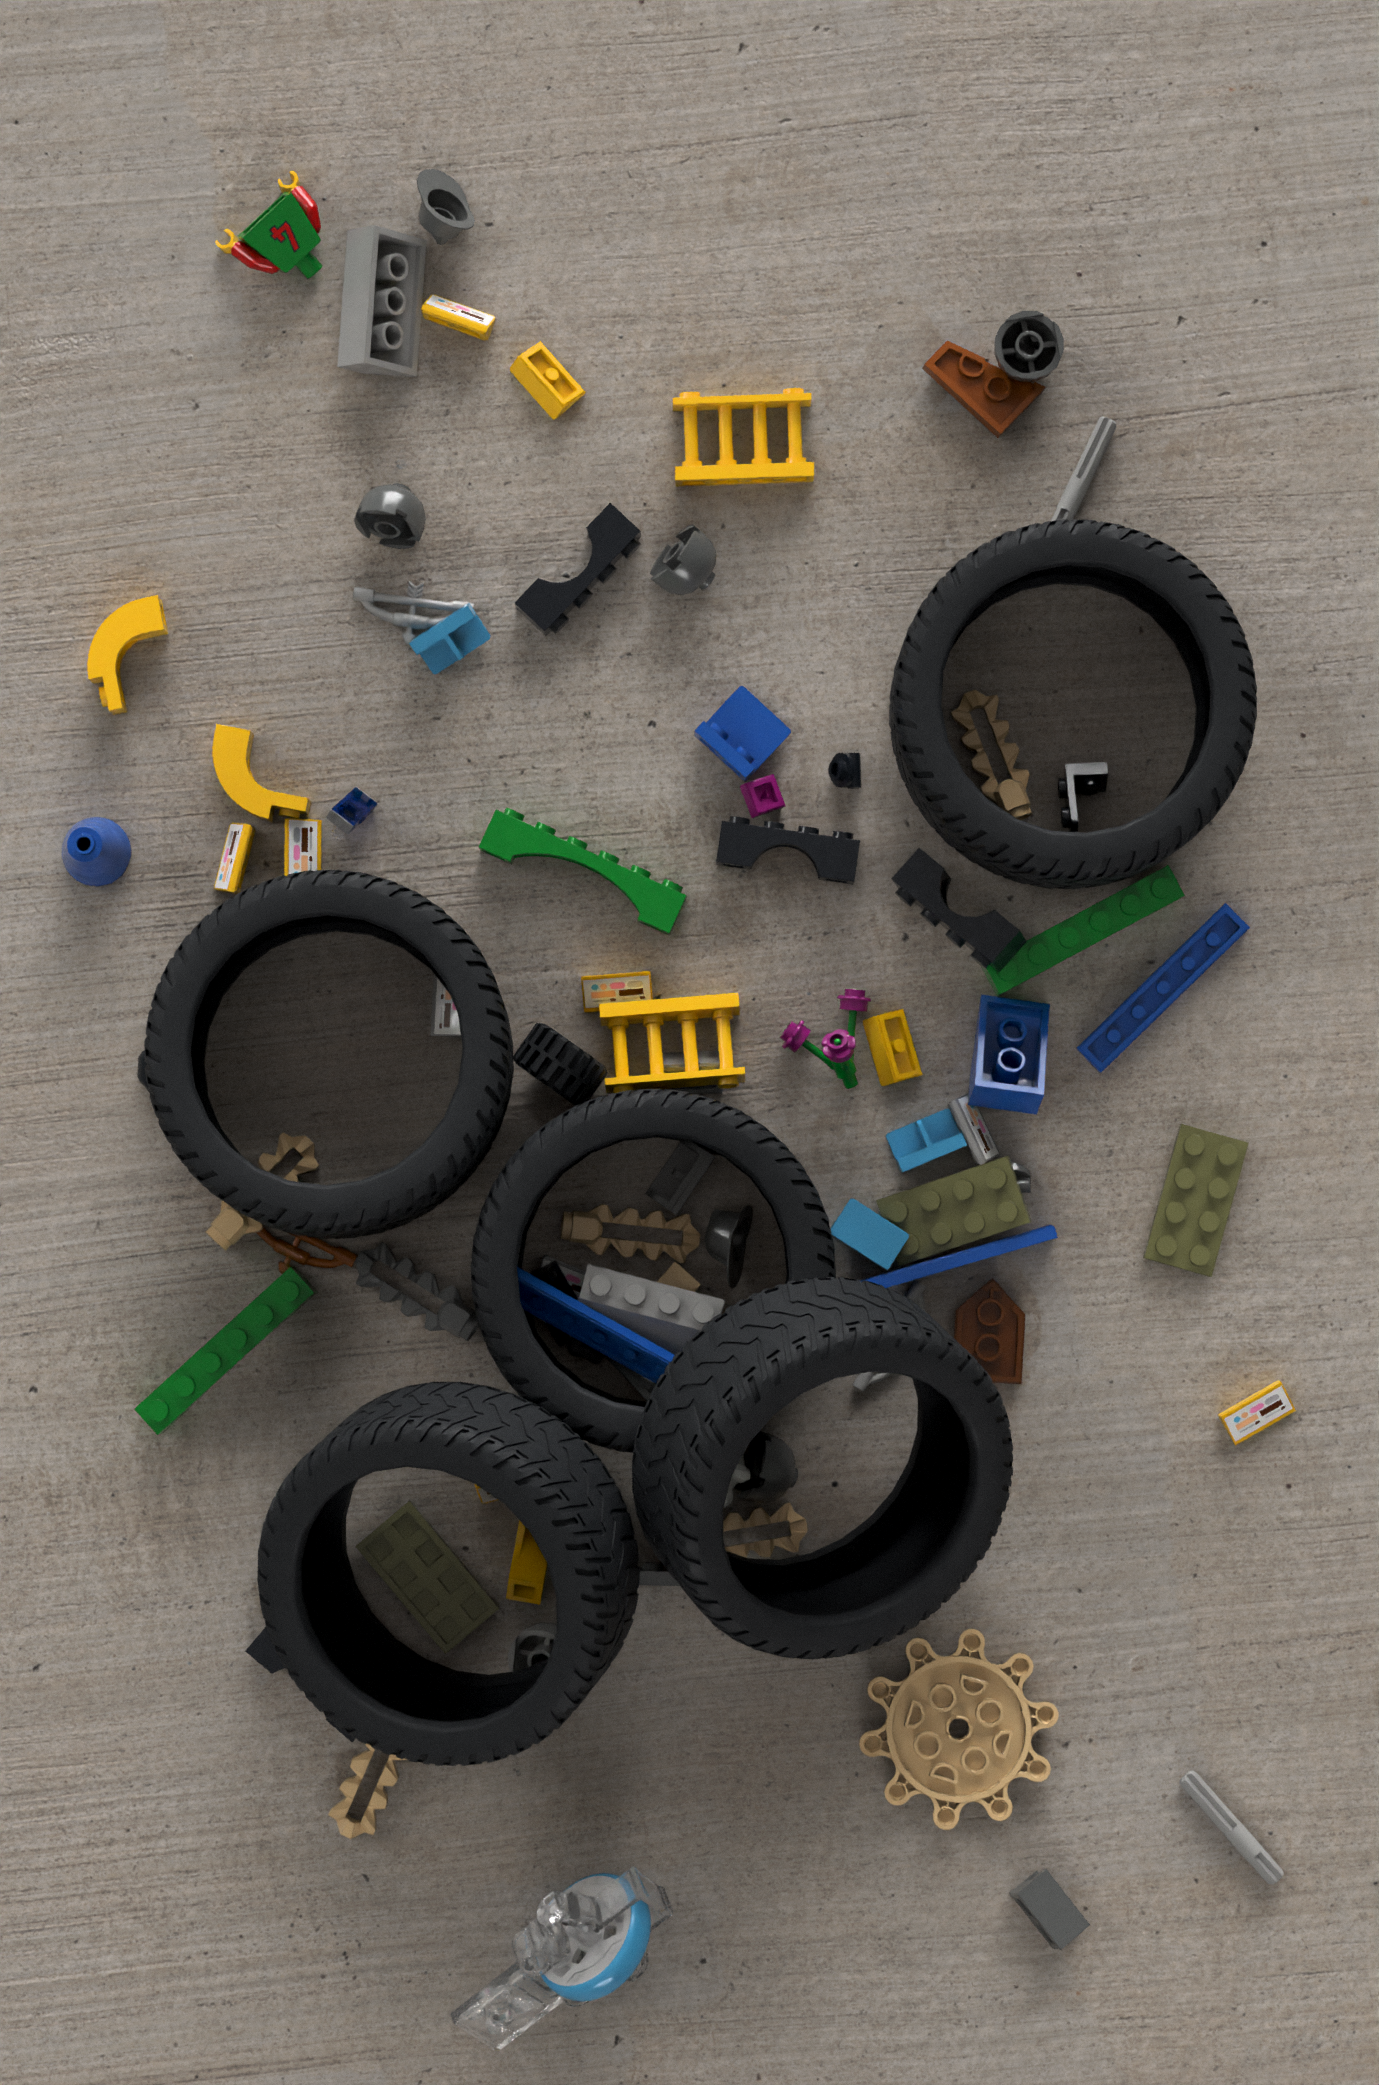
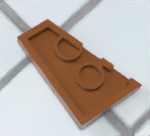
(981, 387)

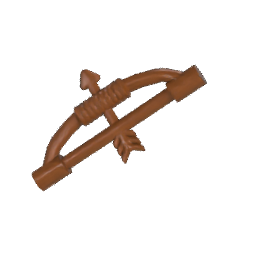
(292, 1252)

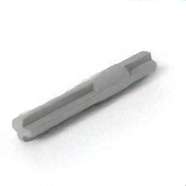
(1085, 470)
(1231, 1827)

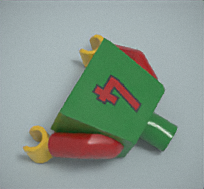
(280, 234)

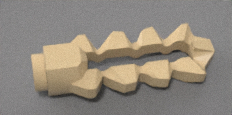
(1011, 793)
(230, 1223)
(588, 1226)
(758, 1517)
(349, 1826)

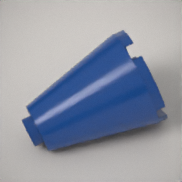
(105, 858)

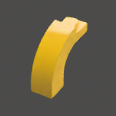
(115, 636)
(232, 765)
(527, 1569)

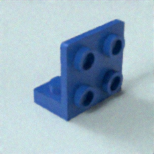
(742, 733)

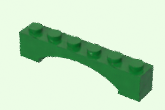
(512, 838)
(1087, 929)
(225, 1350)

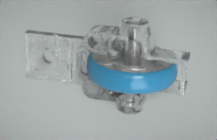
(569, 1954)

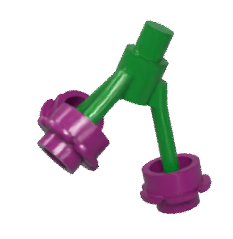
(838, 1045)

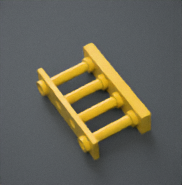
(761, 467)
(687, 1012)

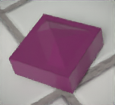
(762, 796)

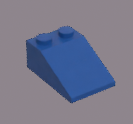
(1009, 1055)

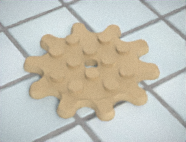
(966, 1767)

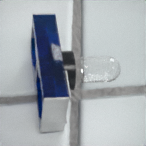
(350, 812)

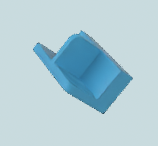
(451, 639)
(925, 1140)
(869, 1233)

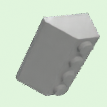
(381, 302)
(647, 1307)

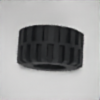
(560, 1064)

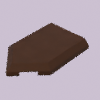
(993, 1332)

